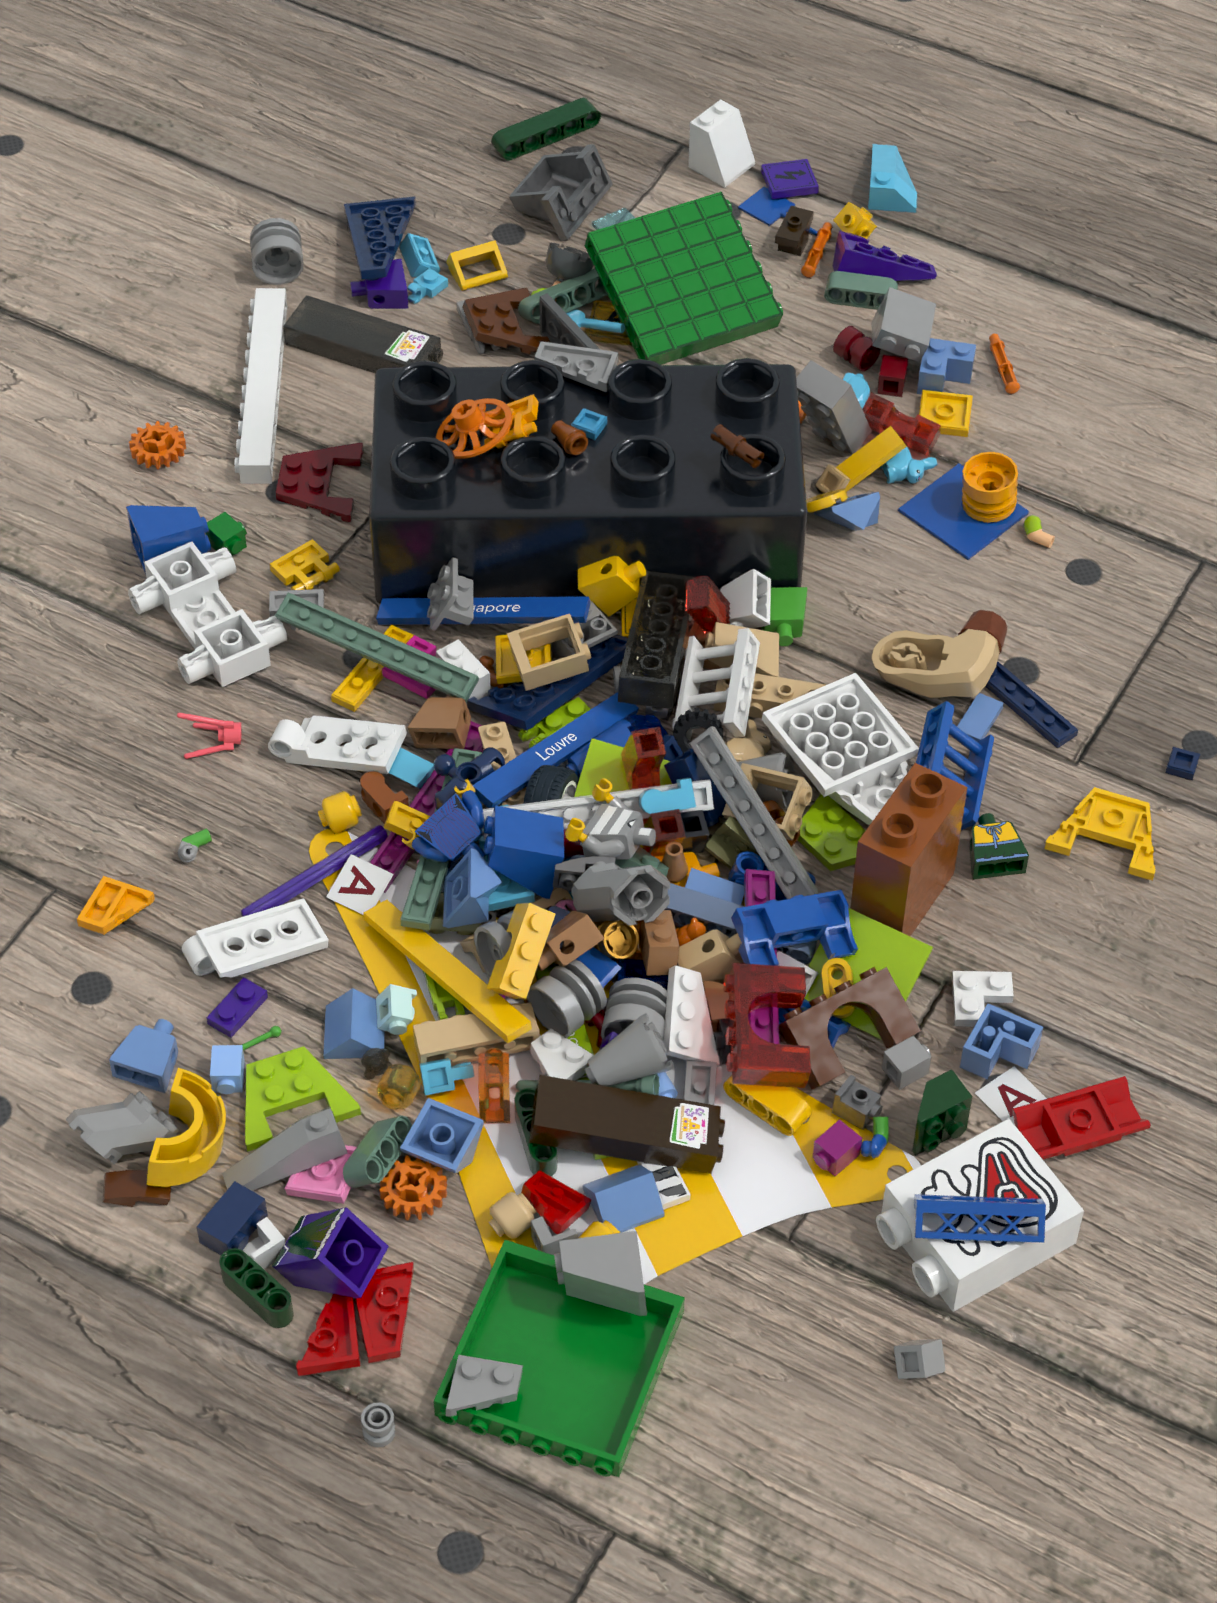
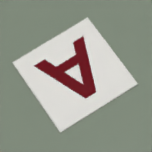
(359, 885)
(1009, 1092)

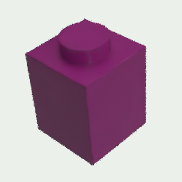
(836, 1148)

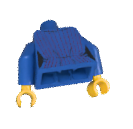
(451, 828)

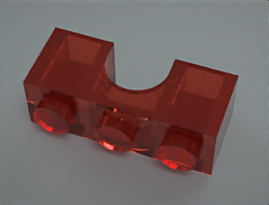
(916, 432)

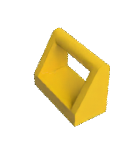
(474, 255)

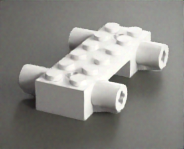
(222, 639)

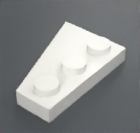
(687, 1018)

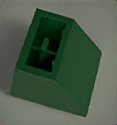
(942, 1112)

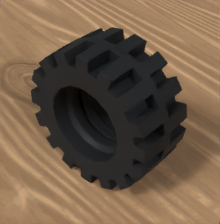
(692, 719)

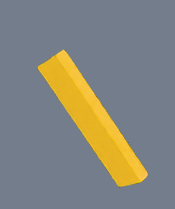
(364, 676)

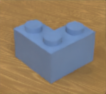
(946, 362)
(1002, 1036)

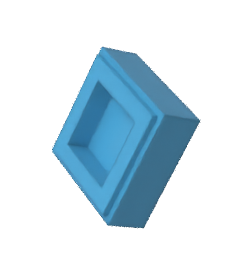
(590, 423)

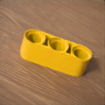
(772, 1104)

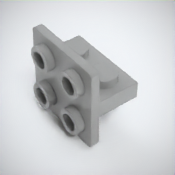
(450, 597)

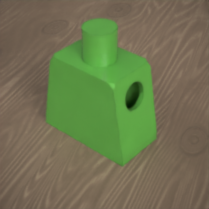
(787, 613)

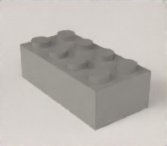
(832, 408)

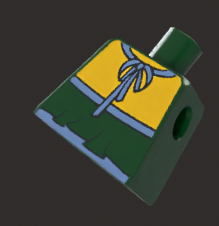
(996, 849)

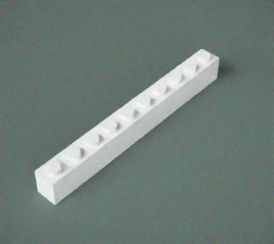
(263, 385)

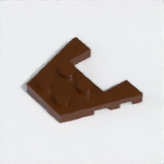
(495, 322)

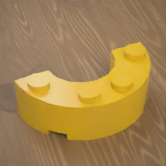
(197, 1149)

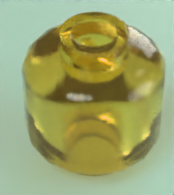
(398, 1087)

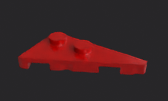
(334, 1340)

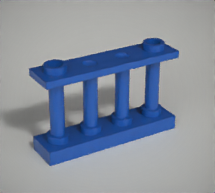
(935, 746)

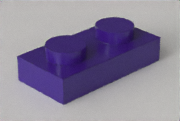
(237, 1007)

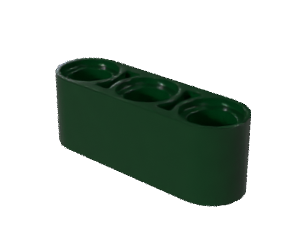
(533, 1151)
(261, 1300)

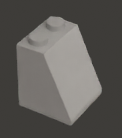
(903, 324)
(603, 1271)

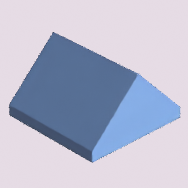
(351, 1026)
(443, 1136)
(626, 1198)

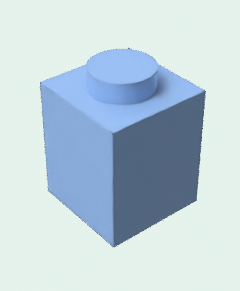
(227, 1069)

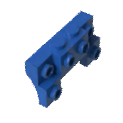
(794, 922)

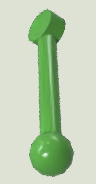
(275, 1031)

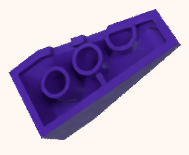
(857, 256)

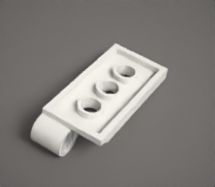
(298, 745)
(210, 950)

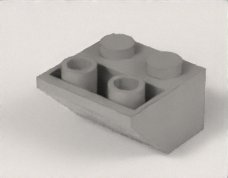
(594, 631)

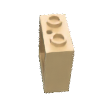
(543, 634)
(800, 799)

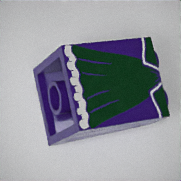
(331, 1253)

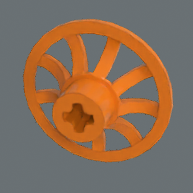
(472, 418)

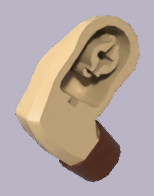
(942, 664)

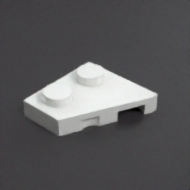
(560, 1056)

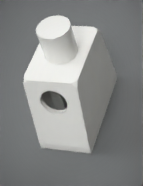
(749, 599)

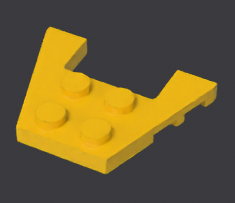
(1110, 820)

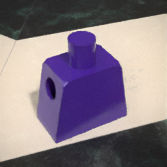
(385, 292)

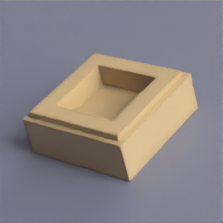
(832, 480)

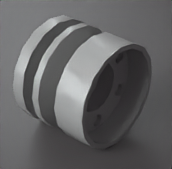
(276, 251)
(567, 998)
(632, 999)

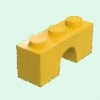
(516, 970)

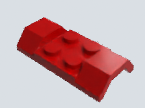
(1079, 1119)

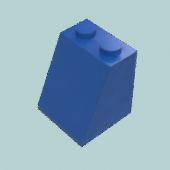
(164, 528)
(525, 847)

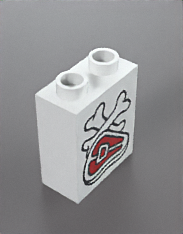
(985, 1166)

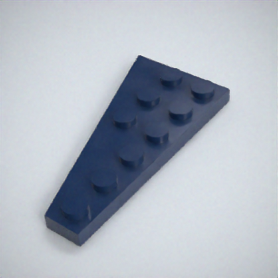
(377, 232)
(528, 707)

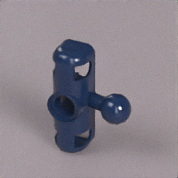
(473, 771)

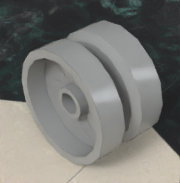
(493, 942)

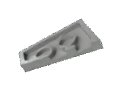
(580, 363)

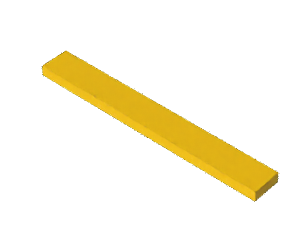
(448, 972)

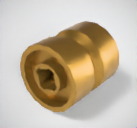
(619, 940)

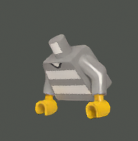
(612, 829)

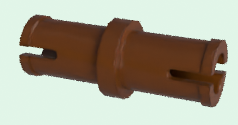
(737, 446)

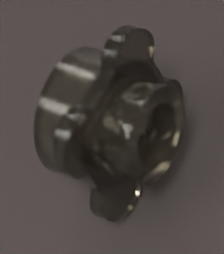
(375, 1062)

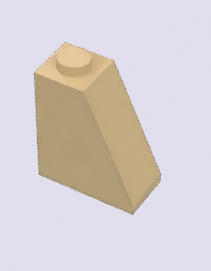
(768, 650)

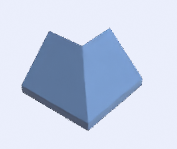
(855, 512)
(468, 891)

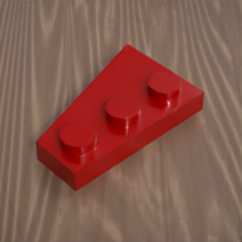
(384, 1311)

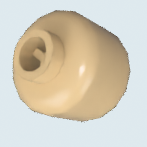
(511, 1215)

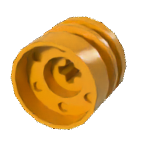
(989, 487)

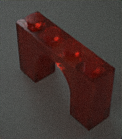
(642, 764)
(751, 1057)

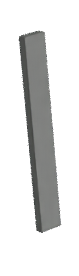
(752, 814)

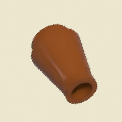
(571, 439)

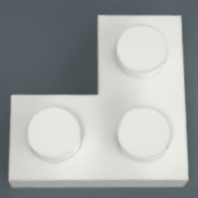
(974, 989)

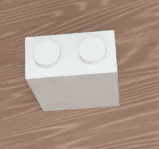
(719, 144)

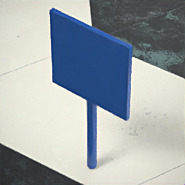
(767, 209)

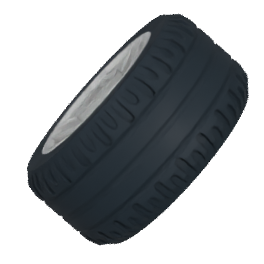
(551, 784)

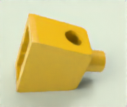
(610, 583)

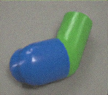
(879, 1140)

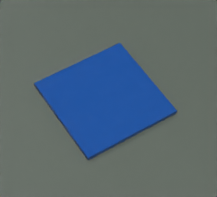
(941, 514)

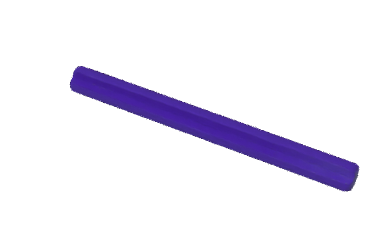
(317, 871)

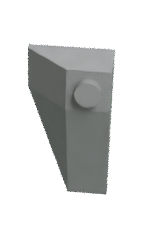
(293, 1150)

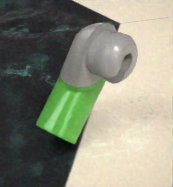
(190, 844)

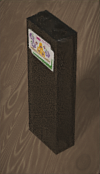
(357, 337)

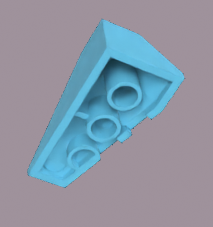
(890, 182)

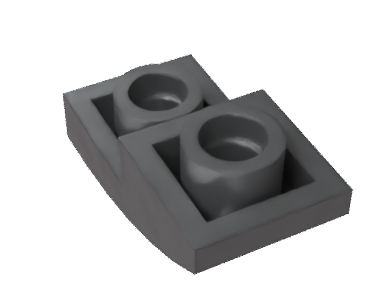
(569, 871)

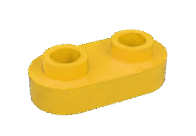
(830, 983)

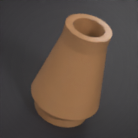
(676, 861)

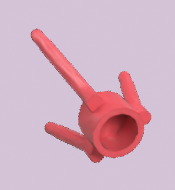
(227, 731)

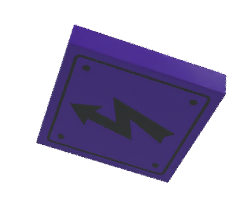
(789, 179)

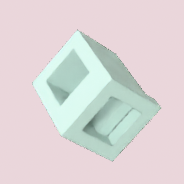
(395, 1009)

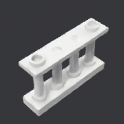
(741, 681)

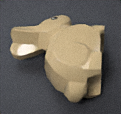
(751, 746)

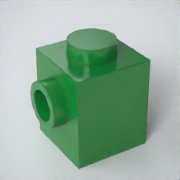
(226, 533)

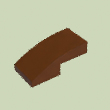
(131, 1186)

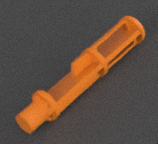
(816, 252)
(1004, 366)

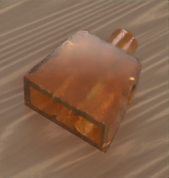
(494, 1072)

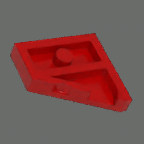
(555, 1201)

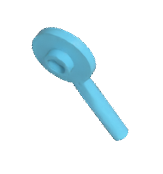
(580, 319)

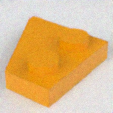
(112, 905)

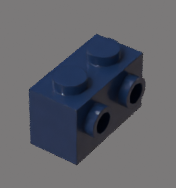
(232, 1219)

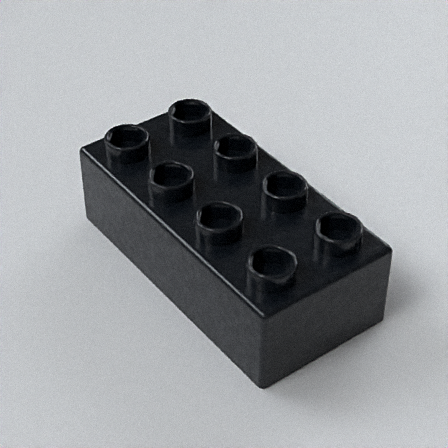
(638, 492)

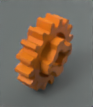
(157, 445)
(413, 1188)

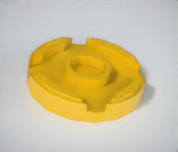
(825, 500)

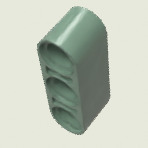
(857, 289)
(376, 1152)

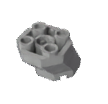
(621, 893)
(122, 1126)

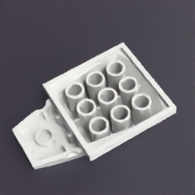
(845, 744)

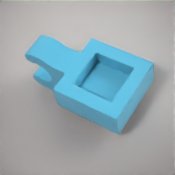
(428, 283)
(440, 1076)

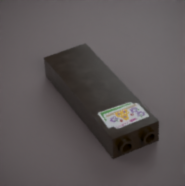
(626, 1124)

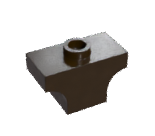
(794, 231)

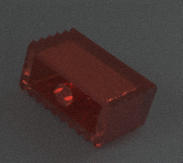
(706, 603)

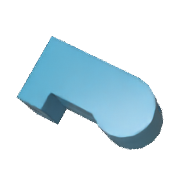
(677, 798)

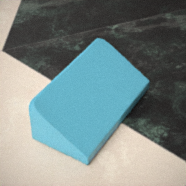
(418, 255)
(411, 768)

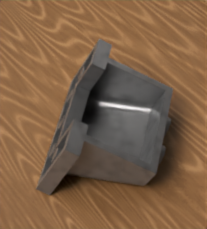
(563, 189)

